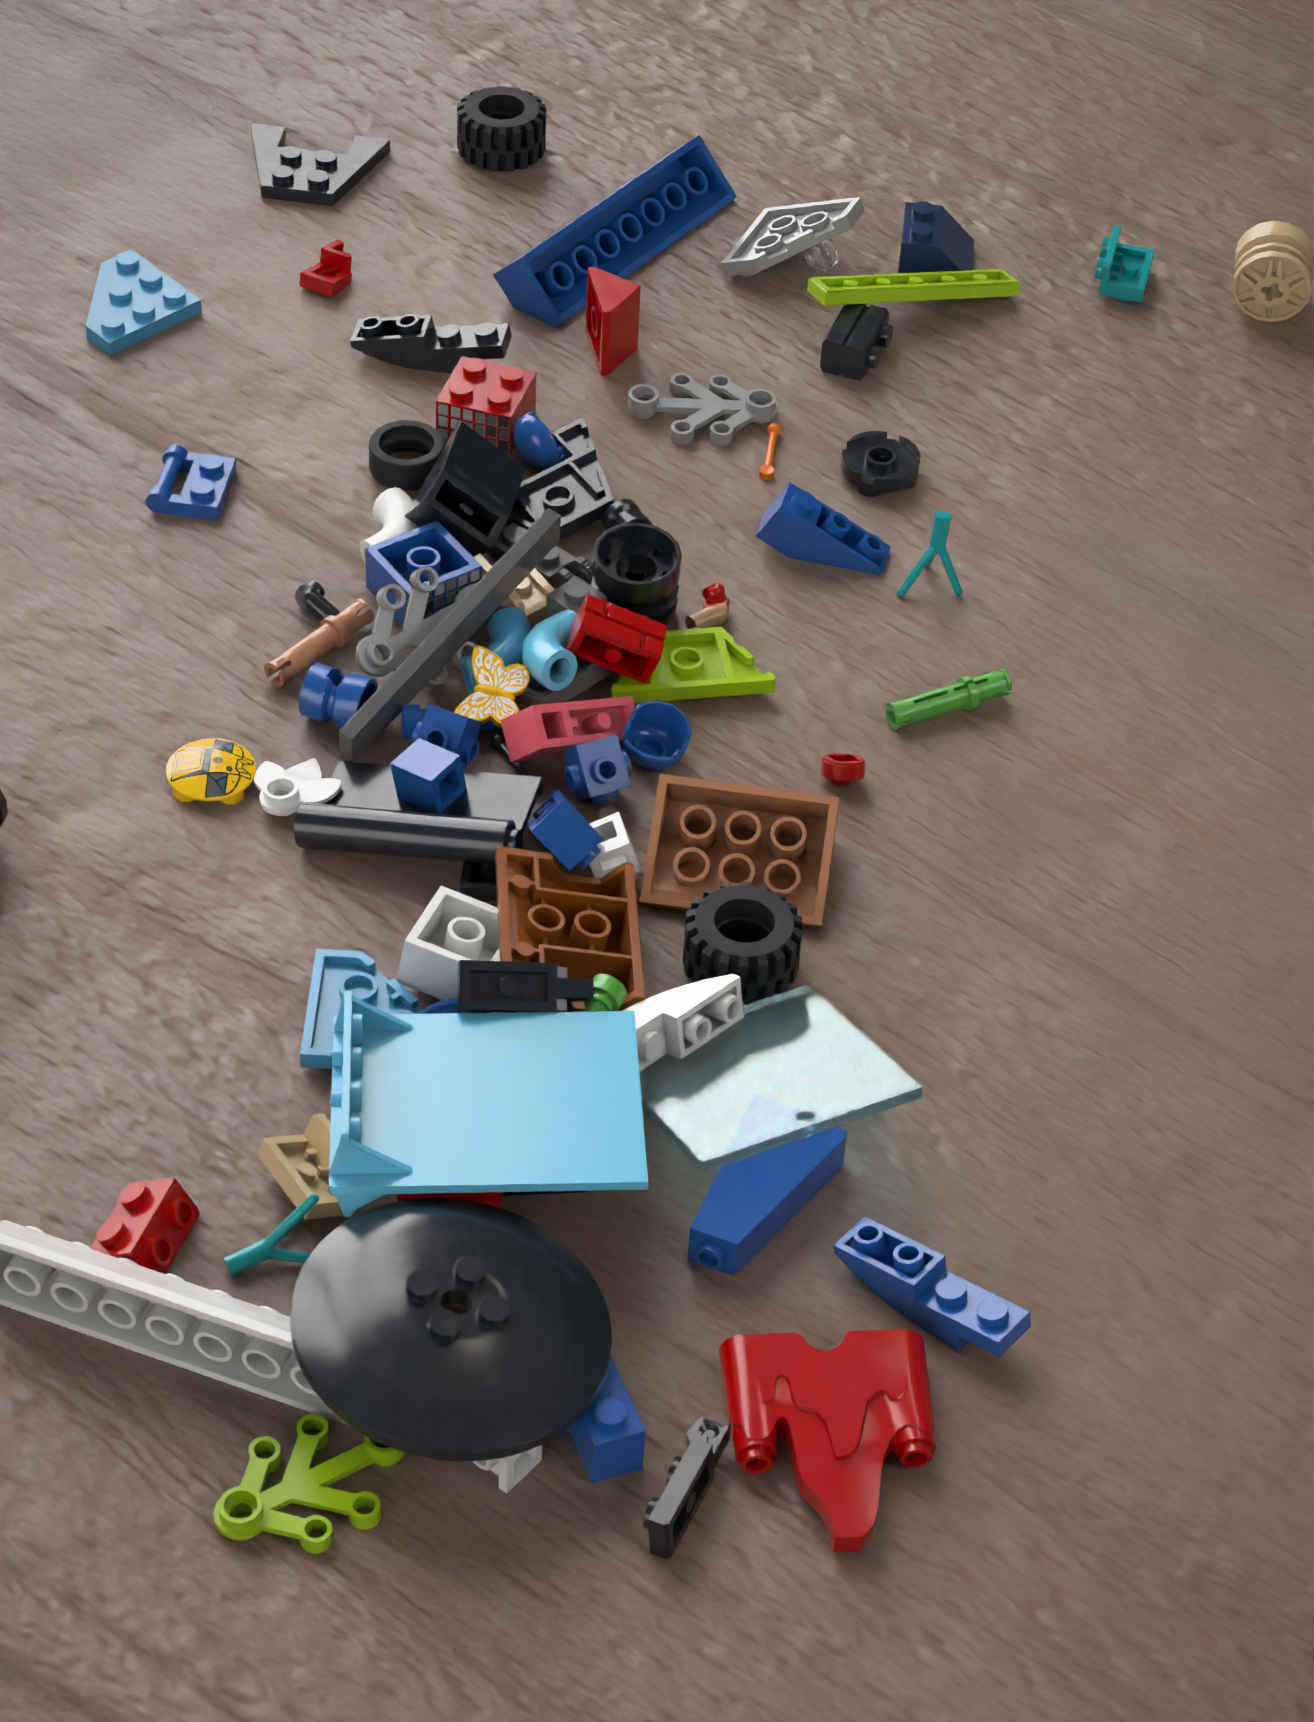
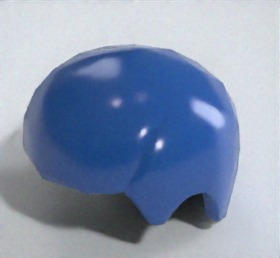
(536, 443)
(656, 735)

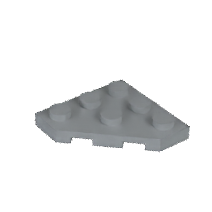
(789, 231)

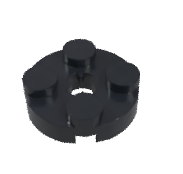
(895, 468)

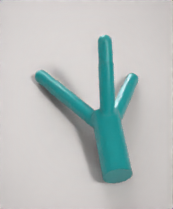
(936, 546)
(266, 1249)

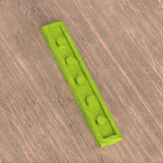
(913, 287)

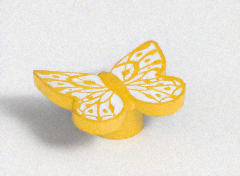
(494, 688)

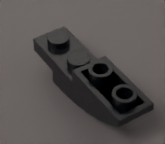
(418, 344)

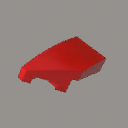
(331, 273)

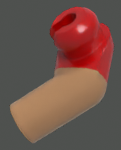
(714, 609)

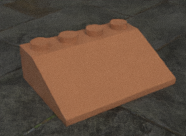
(736, 834)

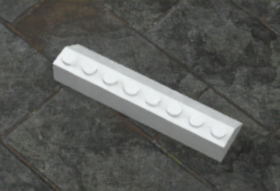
(153, 1315)

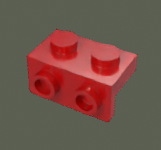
(148, 1224)

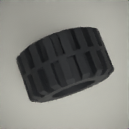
(501, 128)
(746, 935)

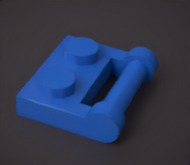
(204, 488)

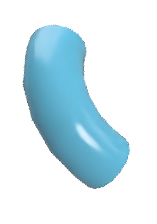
(547, 653)

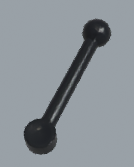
(498, 742)

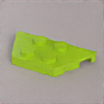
(698, 666)

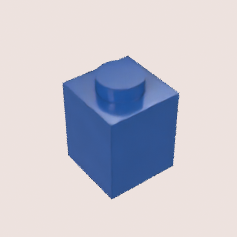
(428, 776)

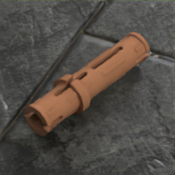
(332, 633)

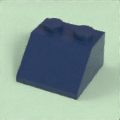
(933, 241)

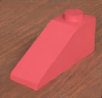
(549, 728)

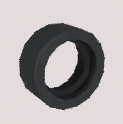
(404, 436)

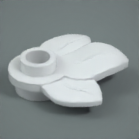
(286, 789)

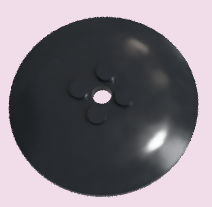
(440, 1381)

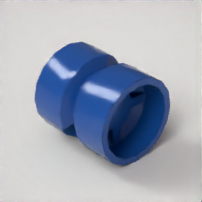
(331, 695)

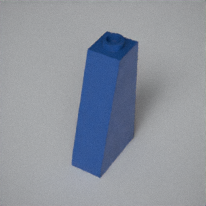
(759, 1197)

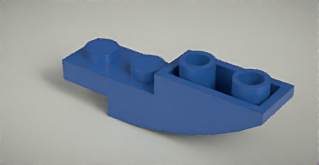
(921, 1289)

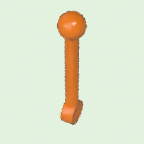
(767, 471)

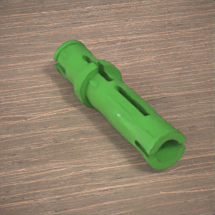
(965, 694)

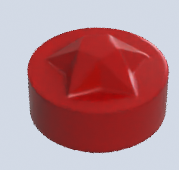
(843, 767)

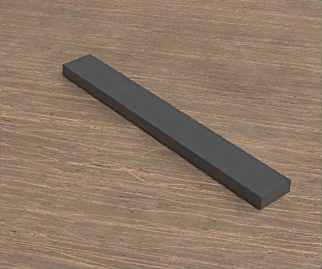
(449, 636)

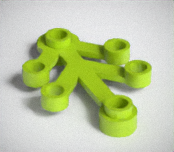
(302, 1487)

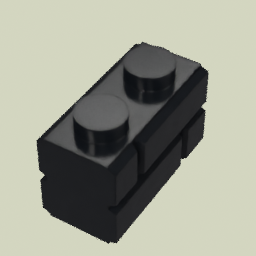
(856, 340)

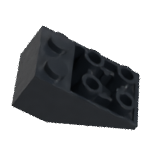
(469, 490)

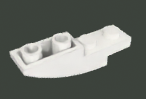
(686, 1017)

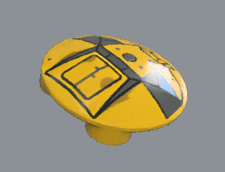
(211, 771)

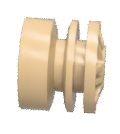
(1273, 271)

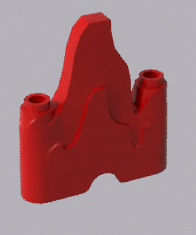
(835, 1412)

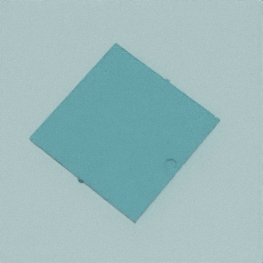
(772, 1081)

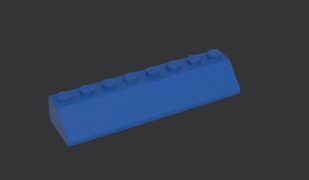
(617, 233)

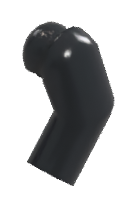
(311, 600)

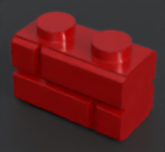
(616, 639)

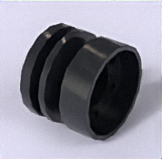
(638, 569)

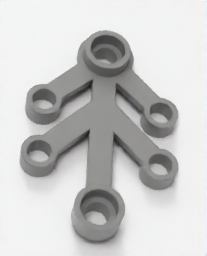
(708, 404)
(413, 631)

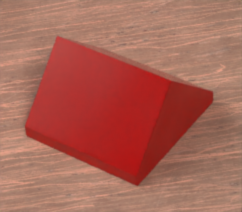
(611, 318)

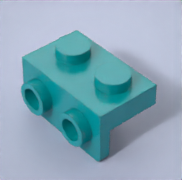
(1123, 268)

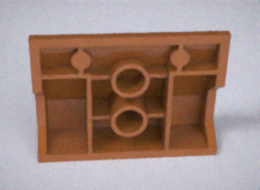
(569, 919)

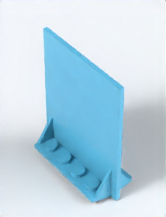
(483, 1103)

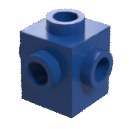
(450, 732)
(597, 769)

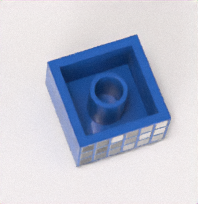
(428, 545)

